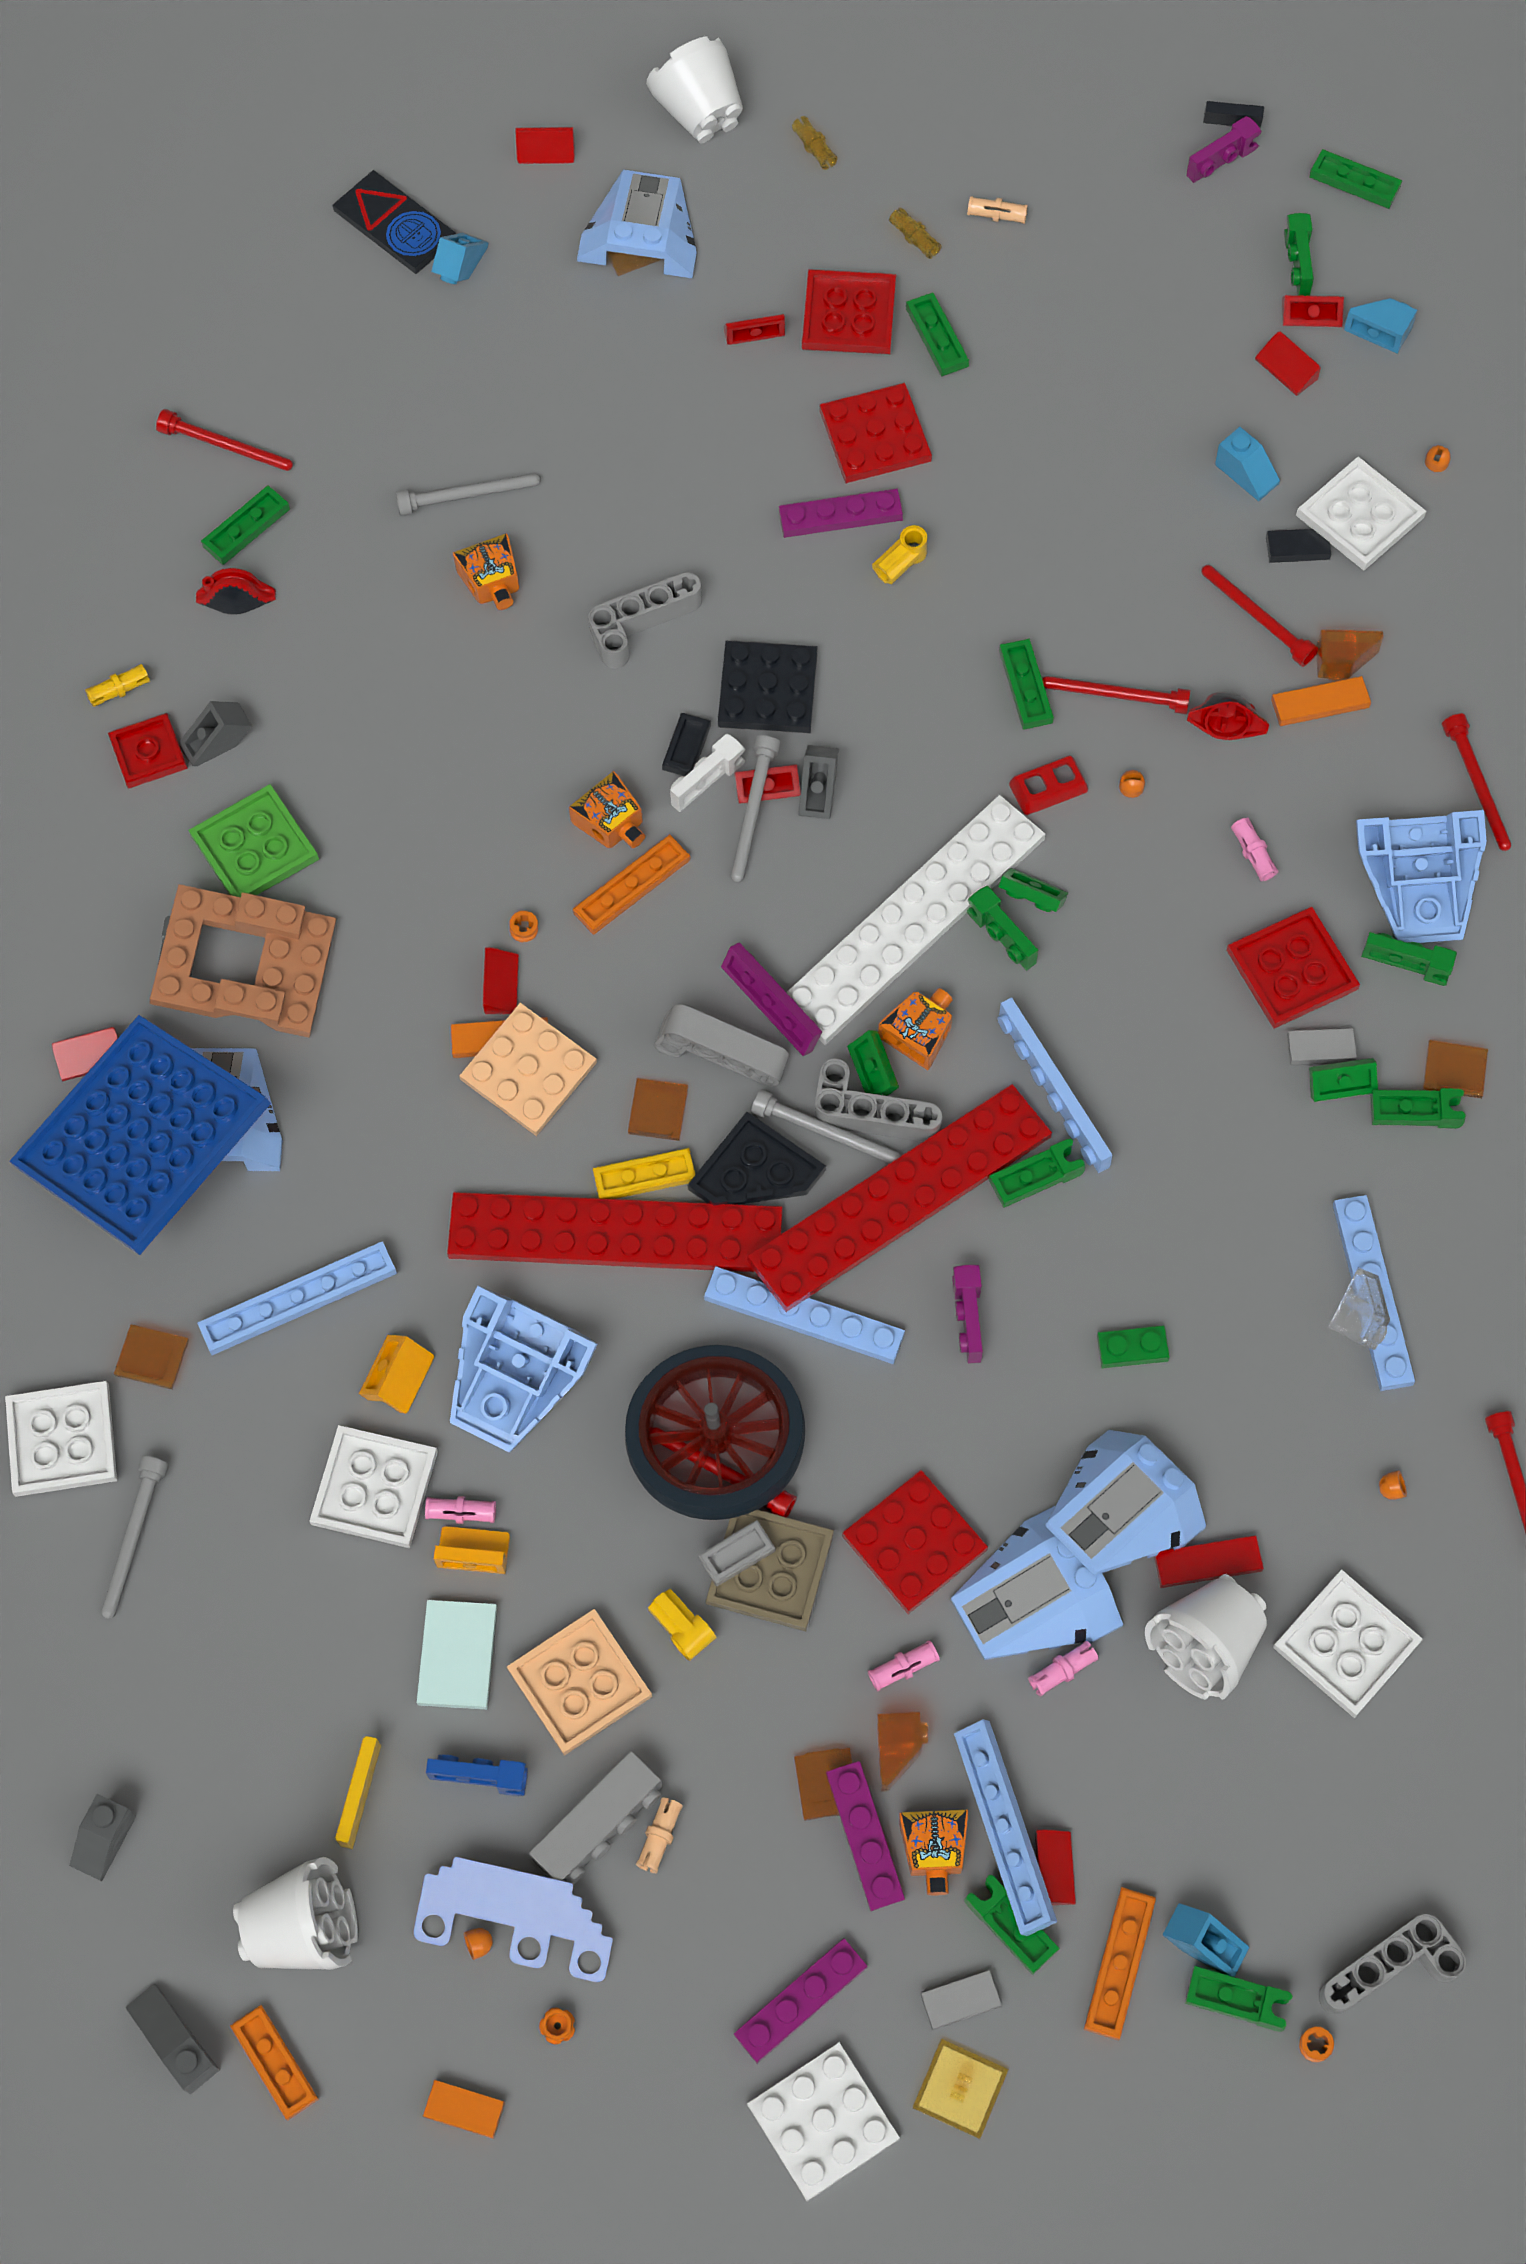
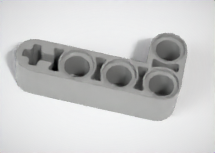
(687, 598)
(720, 1043)
(878, 1106)
(1385, 1968)

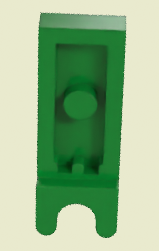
(1297, 242)
(1001, 928)
(1412, 956)
(1417, 1108)
(1036, 1174)
(998, 1915)
(1236, 1998)

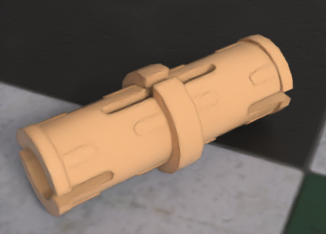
(1017, 214)
(659, 1835)

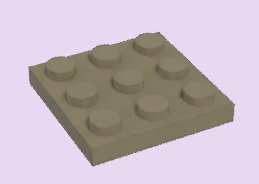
(783, 1583)

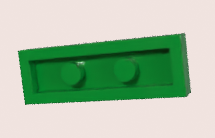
(1355, 178)
(937, 334)
(245, 525)
(1026, 684)

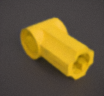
(901, 555)
(687, 1631)

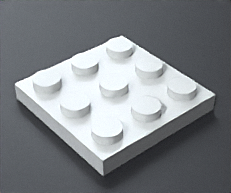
(1361, 513)
(60, 1438)
(373, 1486)
(1347, 1643)
(823, 2121)

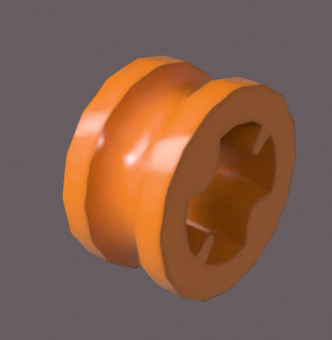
(532, 921)
(1315, 2056)

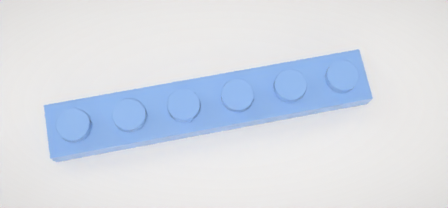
(1059, 1094)
(1364, 1251)
(297, 1298)
(807, 1317)
(1005, 1828)

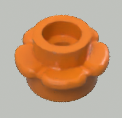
(553, 2016)

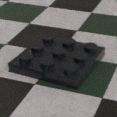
(767, 686)

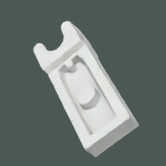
(724, 759)

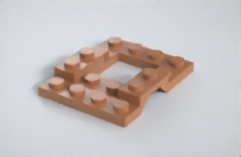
(288, 969)

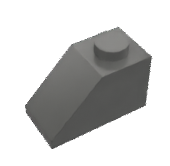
(215, 732)
(818, 781)
(100, 1836)

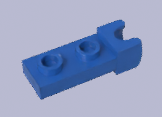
(508, 1777)

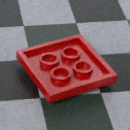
(849, 311)
(875, 433)
(1293, 967)
(914, 1541)

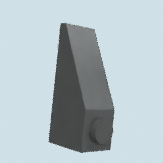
(172, 2040)

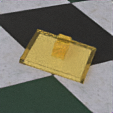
(960, 2089)

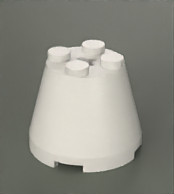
(698, 88)
(1208, 1637)
(298, 1920)

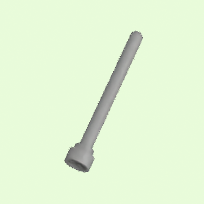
(409, 501)
(765, 748)
(767, 1105)
(151, 1472)

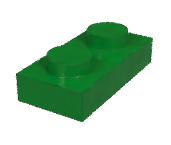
(1024, 886)
(873, 1064)
(1343, 1079)
(1133, 1347)

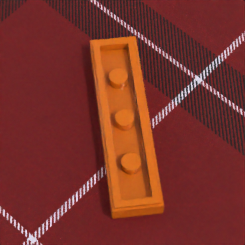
(631, 884)
(1120, 1963)

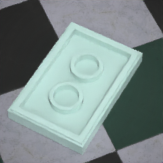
(457, 1654)

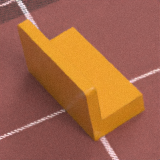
(397, 1373)
(472, 1550)

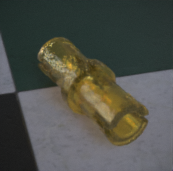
(814, 142)
(915, 233)

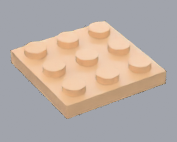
(528, 1069)
(579, 1682)

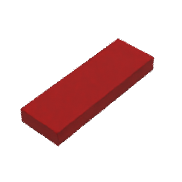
(1208, 1561)

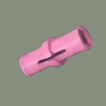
(1254, 849)
(460, 1509)
(903, 1665)
(1063, 1668)

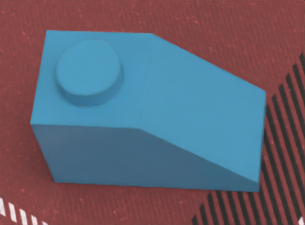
(458, 257)
(1382, 323)
(1247, 464)
(1206, 1939)

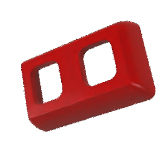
(1055, 791)

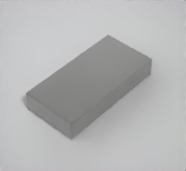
(1321, 1046)
(736, 1553)
(961, 2000)

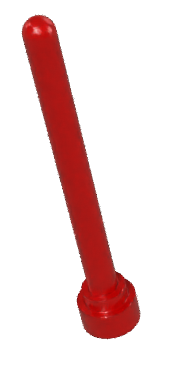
(170, 423)
(1302, 650)
(1175, 700)
(1457, 729)
(1501, 1426)
(780, 1505)

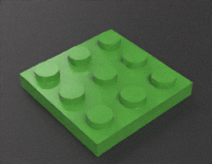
(253, 844)

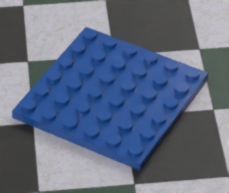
(140, 1133)

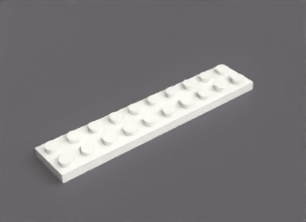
(914, 917)

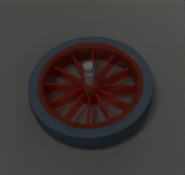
(715, 1432)

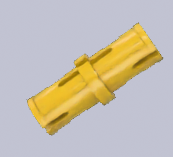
(117, 685)

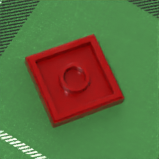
(147, 750)

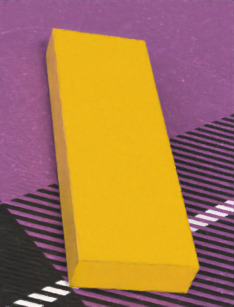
(644, 1174)
(358, 1792)

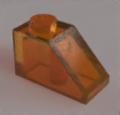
(1345, 652)
(899, 1744)

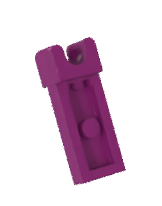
(1224, 150)
(968, 1288)

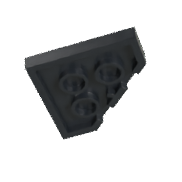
(755, 1167)

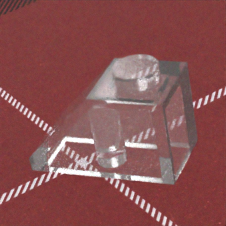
(1362, 1311)

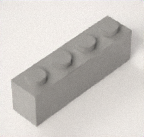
(597, 1819)

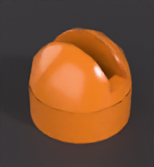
(1444, 461)
(1133, 787)
(1393, 1486)
(478, 1942)

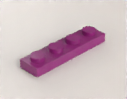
(840, 513)
(771, 999)
(865, 1836)
(800, 2000)

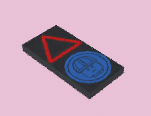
(392, 221)

